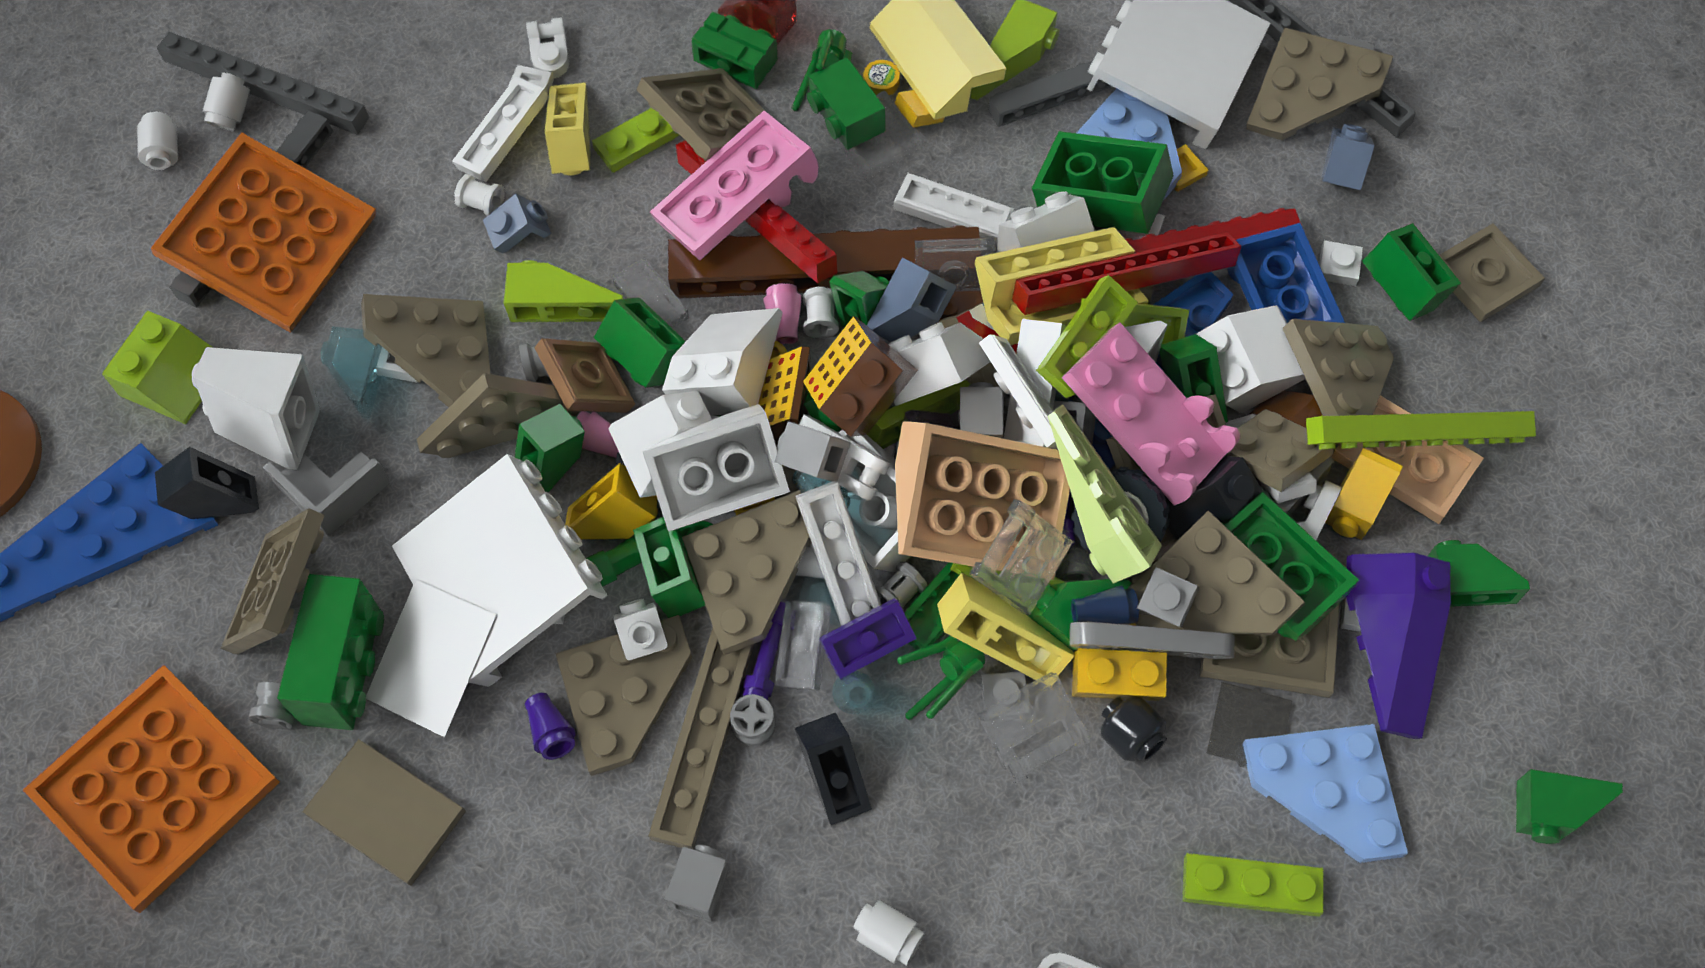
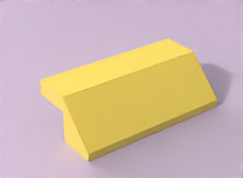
(937, 52)
(1000, 270)

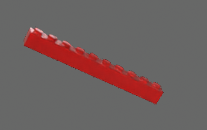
(1236, 227)
(778, 228)
(1129, 271)

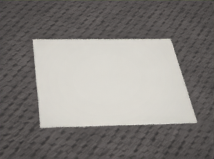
(430, 657)

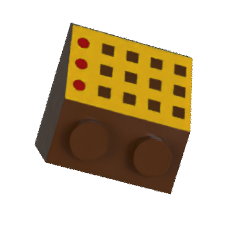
(858, 379)
(784, 389)

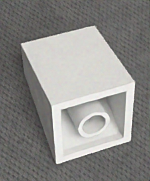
(259, 401)

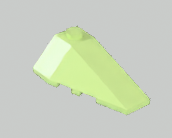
(1110, 522)

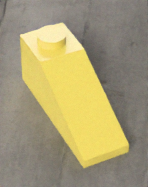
(568, 129)
(1000, 630)

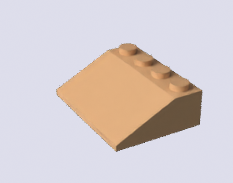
(959, 488)

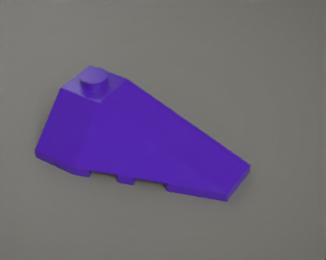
(1402, 622)

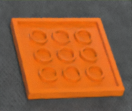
(264, 232)
(151, 788)

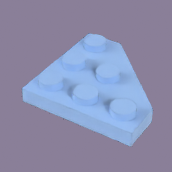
(1132, 119)
(1333, 786)

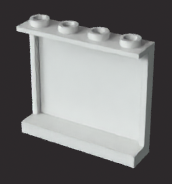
(1181, 58)
(505, 553)

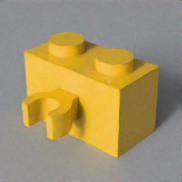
(1119, 674)

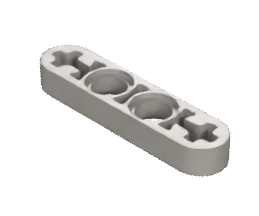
(1152, 639)

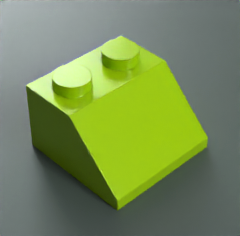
(157, 367)

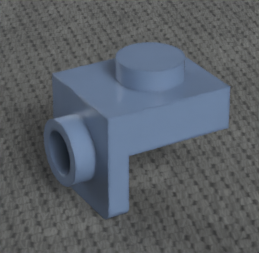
(515, 221)

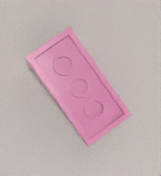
(735, 184)
(1150, 414)

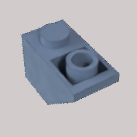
(1348, 156)
(910, 302)

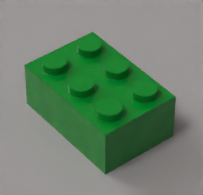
(1116, 177)
(331, 653)

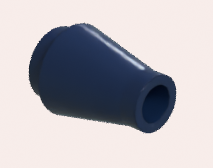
(1108, 606)

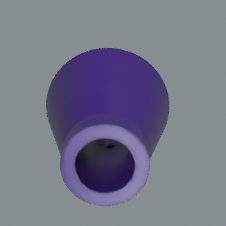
(549, 728)

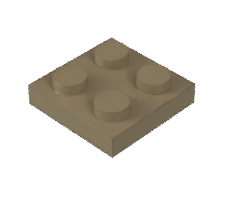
(1490, 272)
(1277, 450)

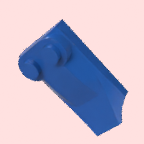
(1284, 272)

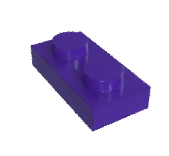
(867, 638)

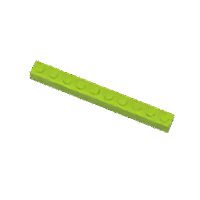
(1415, 428)

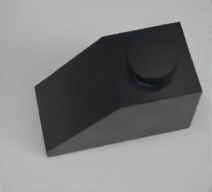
(204, 487)
(1222, 493)
(833, 768)

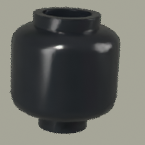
(1133, 729)

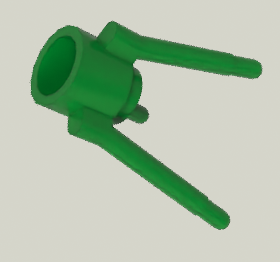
(829, 50)
(958, 664)

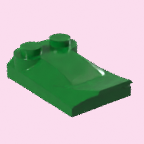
(1295, 559)

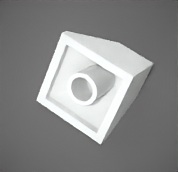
(653, 424)

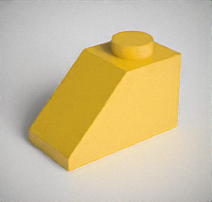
(1363, 494)
(611, 508)

